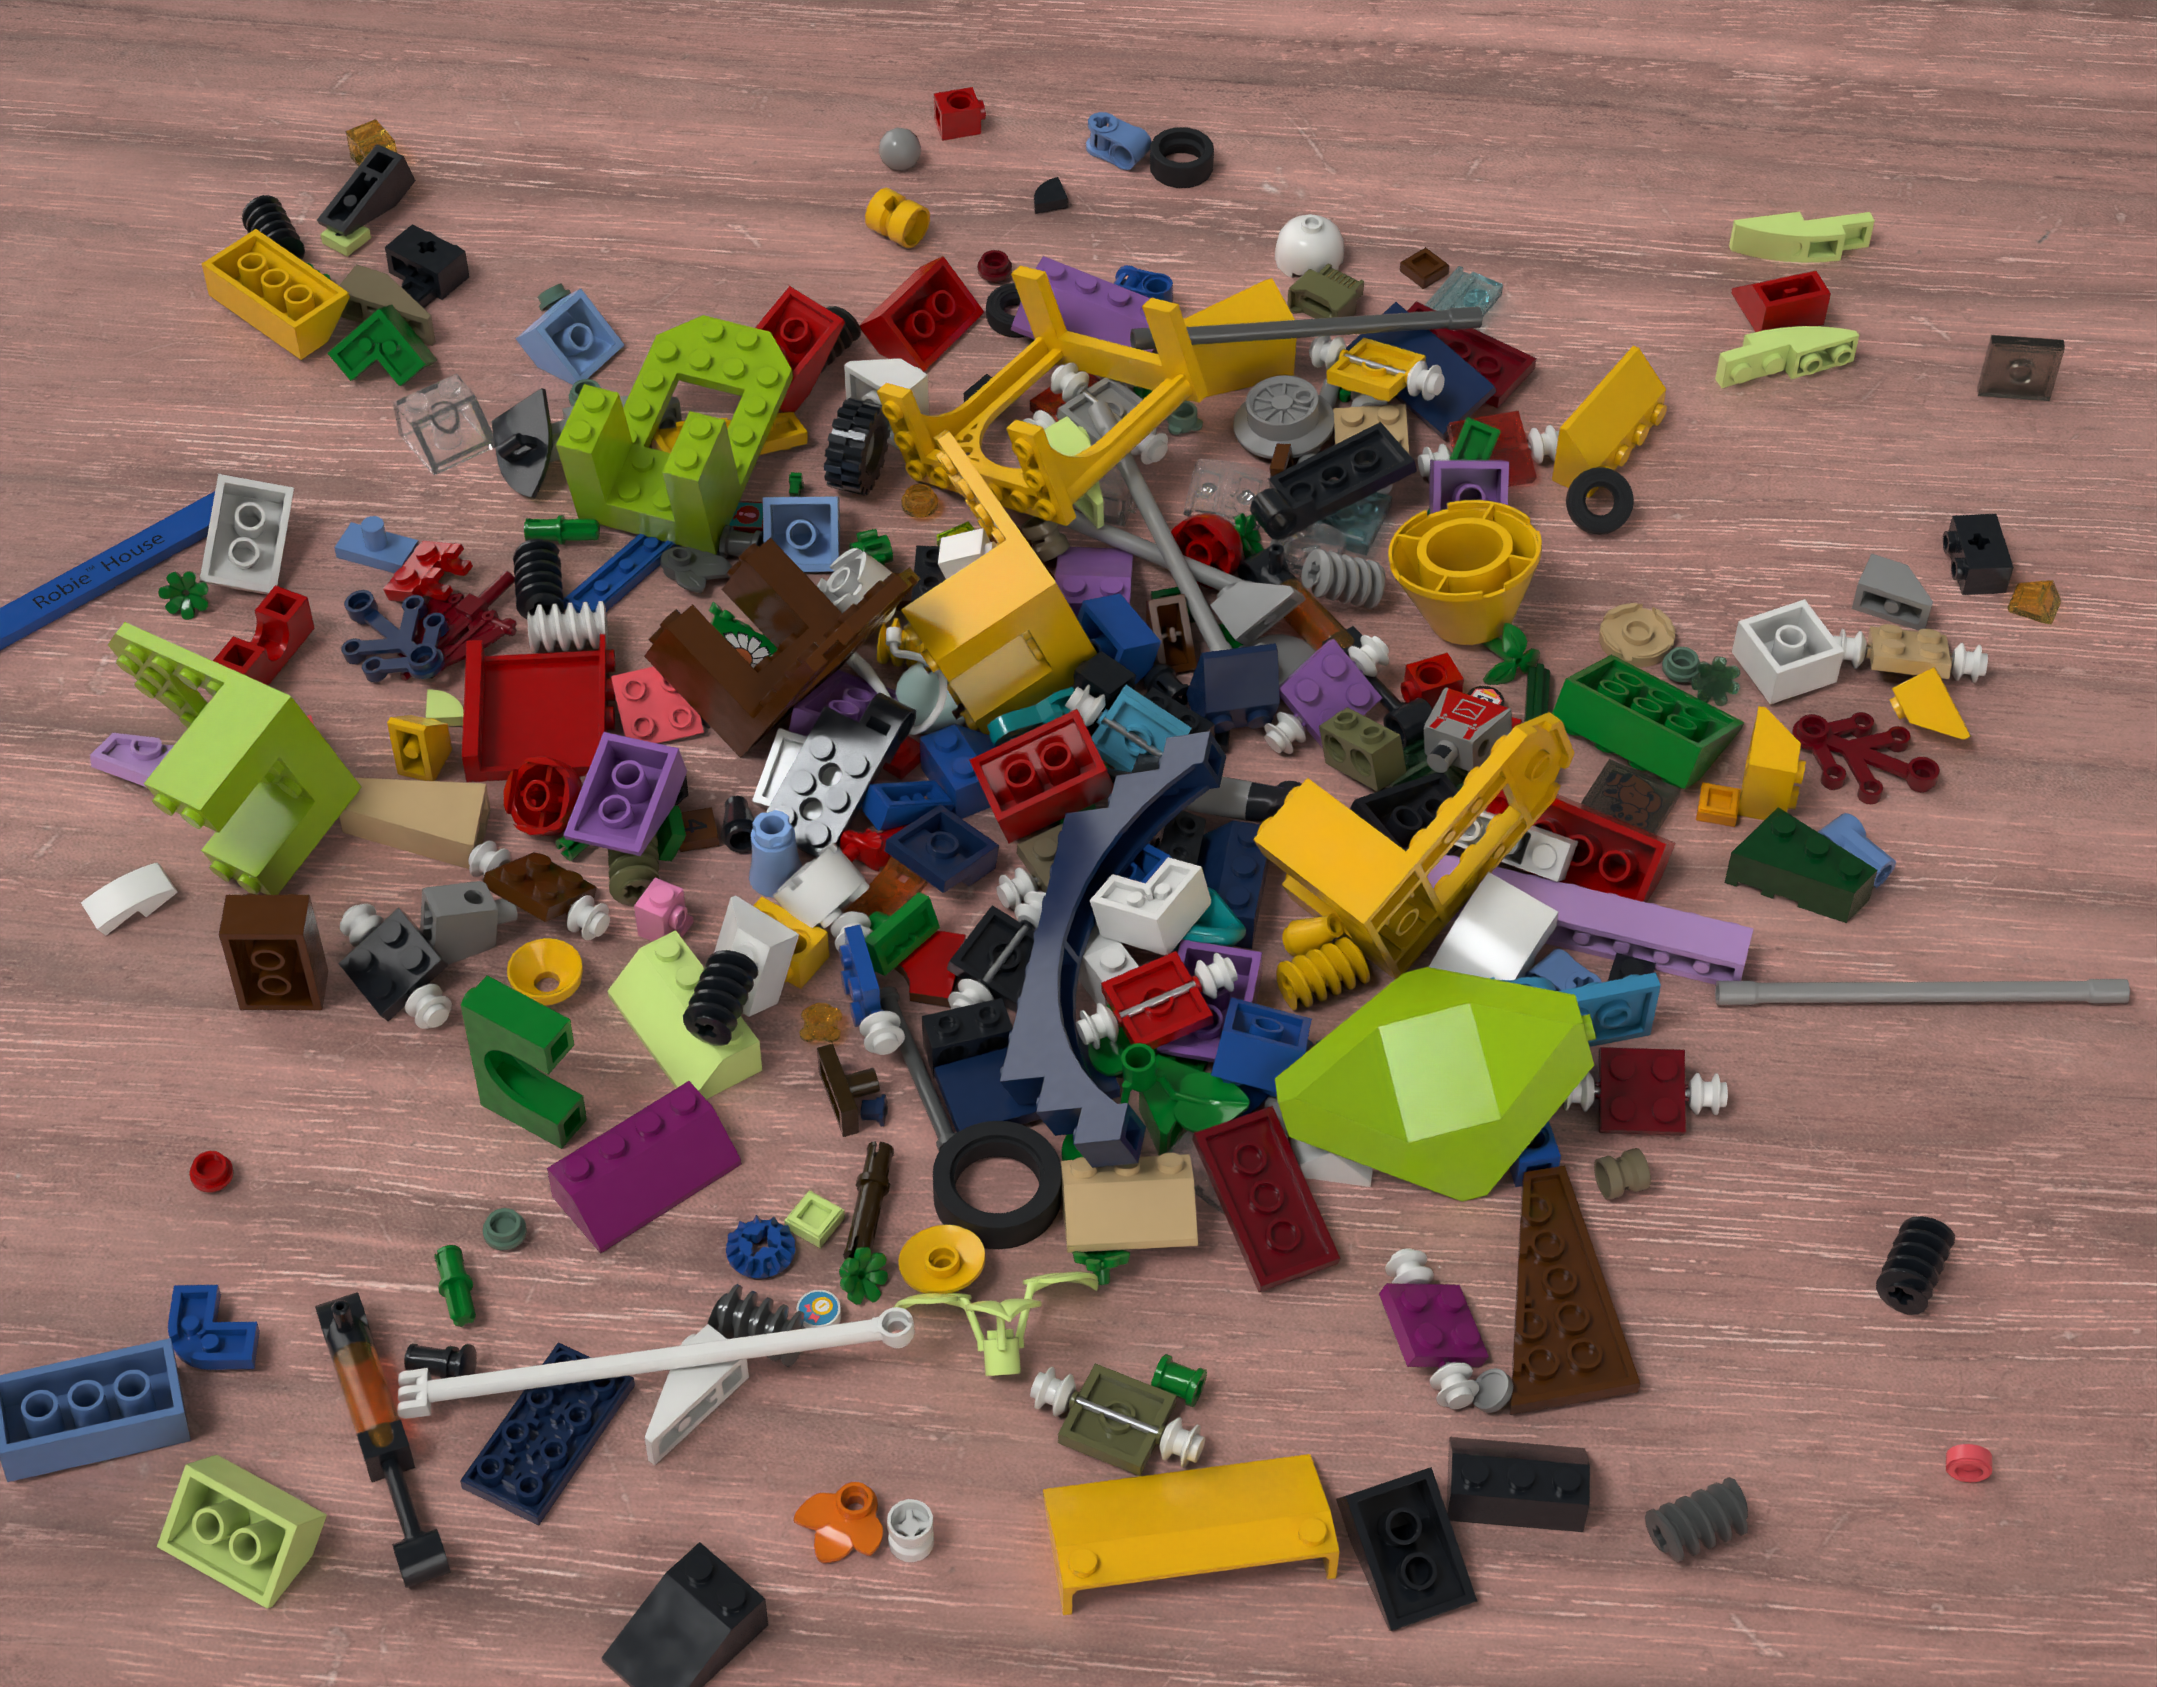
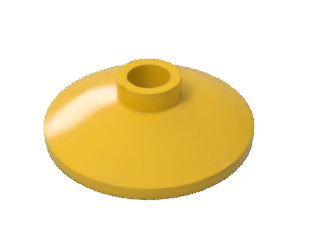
(942, 1259)

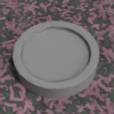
(1494, 1390)

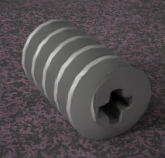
(1343, 578)

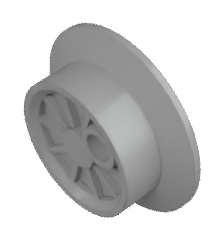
(1283, 412)

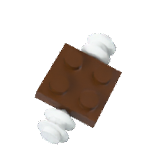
(540, 888)

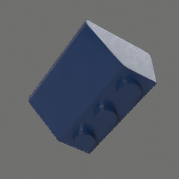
(1236, 871)

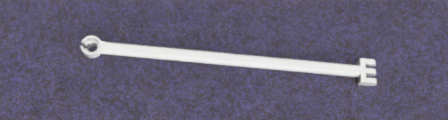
(420, 1390)

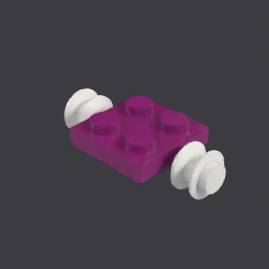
(1433, 1327)

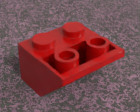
(1784, 301)

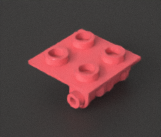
(653, 708)

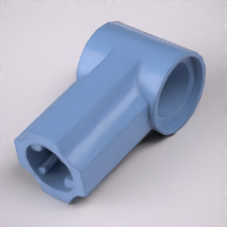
(1851, 835)

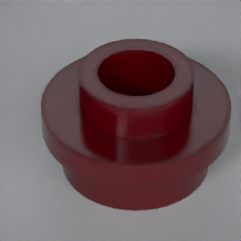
(994, 266)

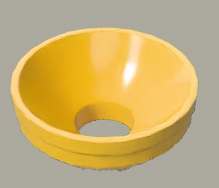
(544, 960)

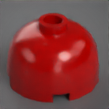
(1210, 541)
(541, 795)

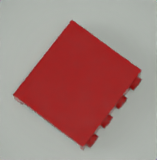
(534, 709)

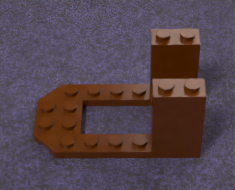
(795, 616)

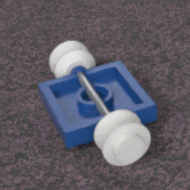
(859, 980)

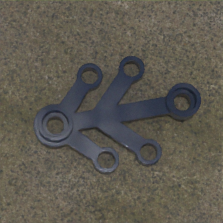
(420, 661)

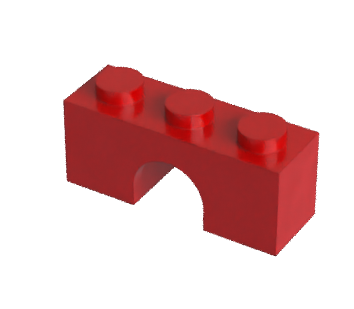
(281, 628)

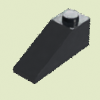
(369, 192)

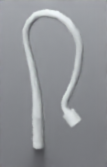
(865, 671)

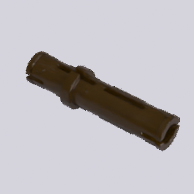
(871, 1187)

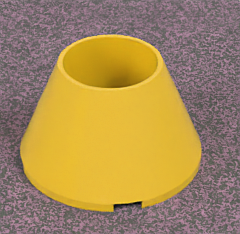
(1466, 567)

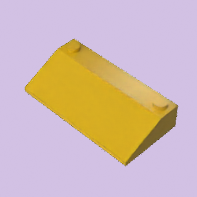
(1189, 1524)

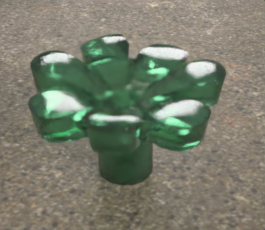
(1716, 680)

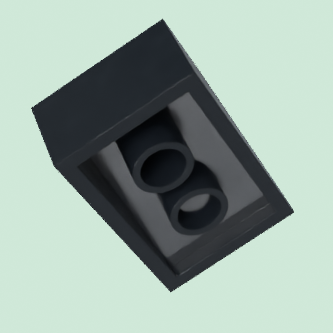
(1406, 807)
(1407, 1548)
(688, 1625)

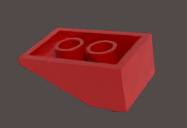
(805, 337)

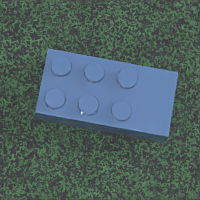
(91, 1410)

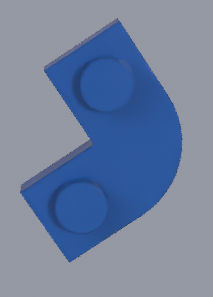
(203, 1340)

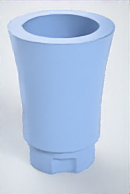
(773, 852)

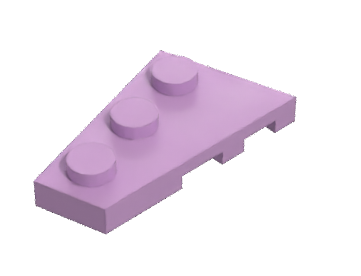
(129, 756)

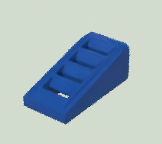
(902, 802)

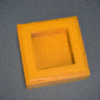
(1718, 804)

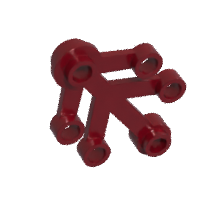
(1820, 736)

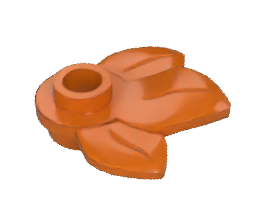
(839, 1528)

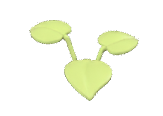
(1001, 1346)

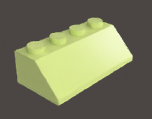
(653, 998)

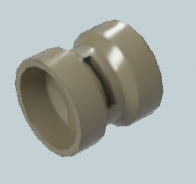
(1045, 538)
(1622, 1173)

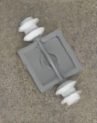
(1119, 398)

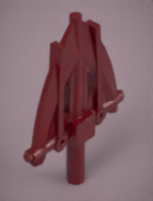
(468, 614)

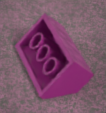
(643, 1167)

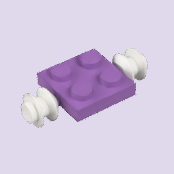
(1325, 687)

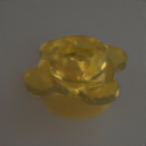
(820, 1014)

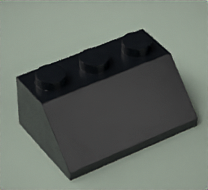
(1518, 1484)

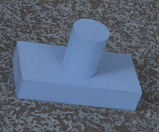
(373, 546)

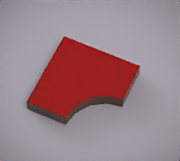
(927, 968)

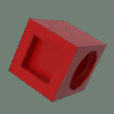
(958, 113)
(1429, 678)

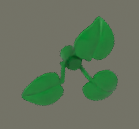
(1201, 1099)

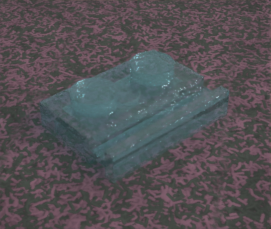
(1466, 291)

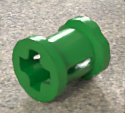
(1179, 1380)

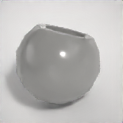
(899, 149)

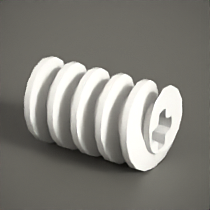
(567, 627)

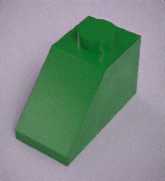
(1158, 1107)

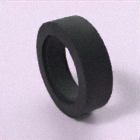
(998, 1140)

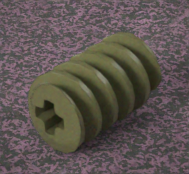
(632, 873)

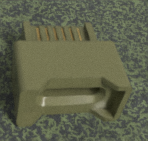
(1325, 294)

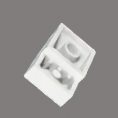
(1496, 933)

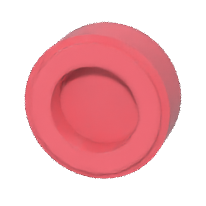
(1969, 1463)

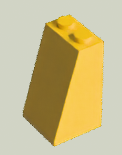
(1244, 364)

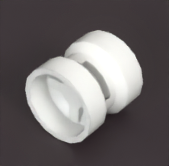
(910, 1519)

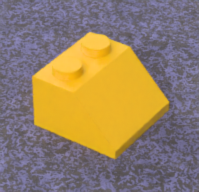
(1770, 769)

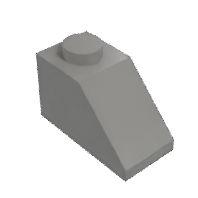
(1892, 593)
(1253, 608)

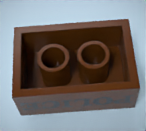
(273, 952)

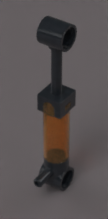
(1318, 626)
(379, 1431)

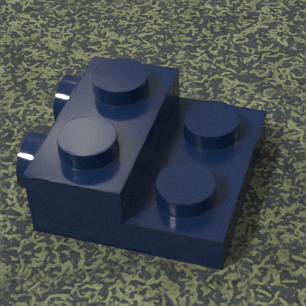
(944, 849)

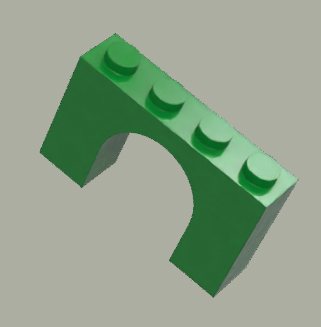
(506, 1044)

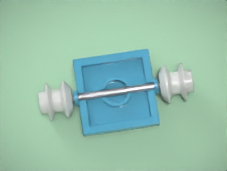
(1129, 726)

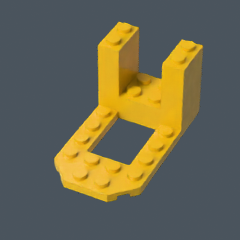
(1000, 621)
(1382, 891)

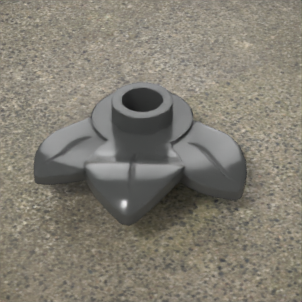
(693, 567)

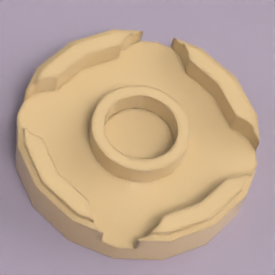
(1637, 634)

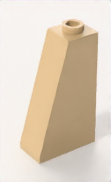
(420, 817)

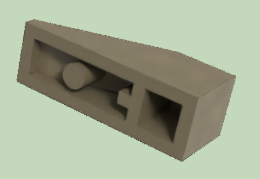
(376, 289)

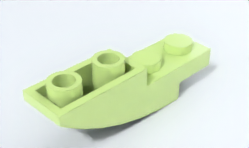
(1793, 239)
(1792, 349)

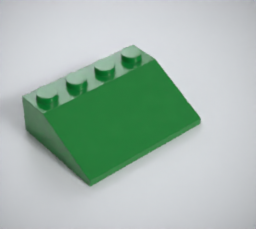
(1645, 720)

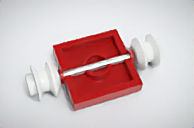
(1157, 1001)

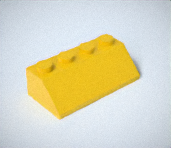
(276, 293)
(1610, 420)

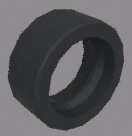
(1181, 173)

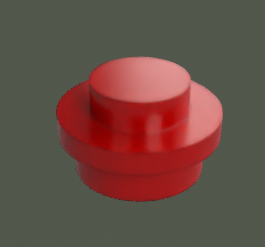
(211, 1171)

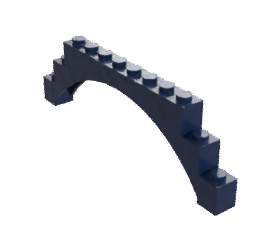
(1044, 1045)

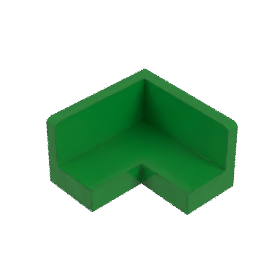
(383, 338)

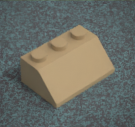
(1129, 1204)

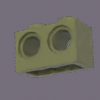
(1362, 749)

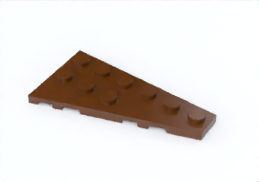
(1565, 1321)

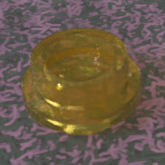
(919, 501)

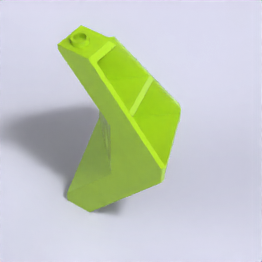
(1440, 1078)

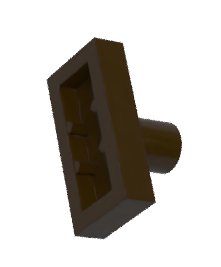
(844, 1088)

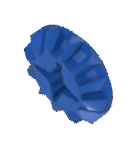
(767, 1261)

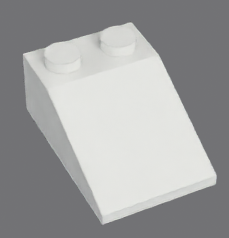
(246, 534)

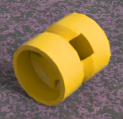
(897, 217)

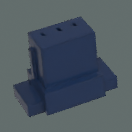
(875, 1109)

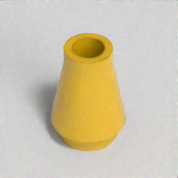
(1311, 933)

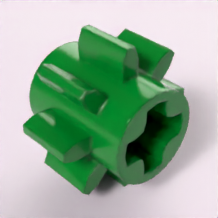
(876, 546)

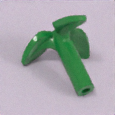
(1511, 650)

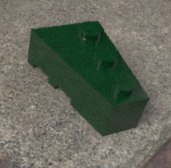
(1802, 866)

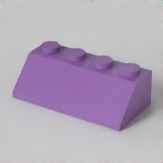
(1089, 305)

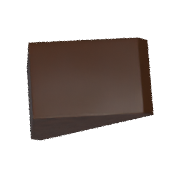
(1171, 624)

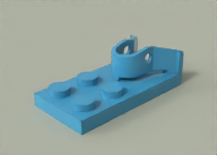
(1617, 1007)

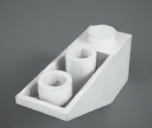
(1536, 851)

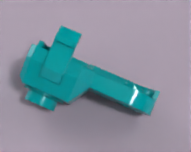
(1024, 720)

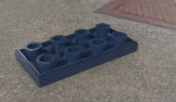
(1463, 386)
(977, 1096)
(544, 1441)

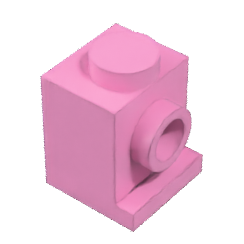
(661, 911)

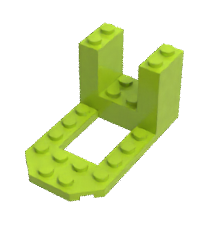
(699, 484)
(242, 766)

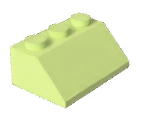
(240, 1529)

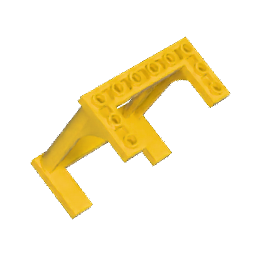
(1047, 479)

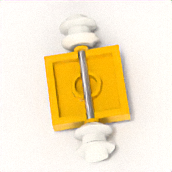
(1376, 368)

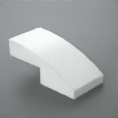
(137, 891)

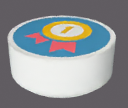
(819, 1308)

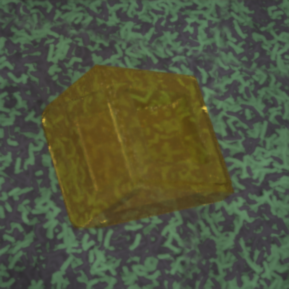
(2036, 601)

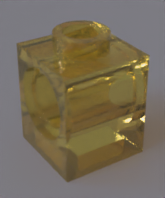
(365, 137)

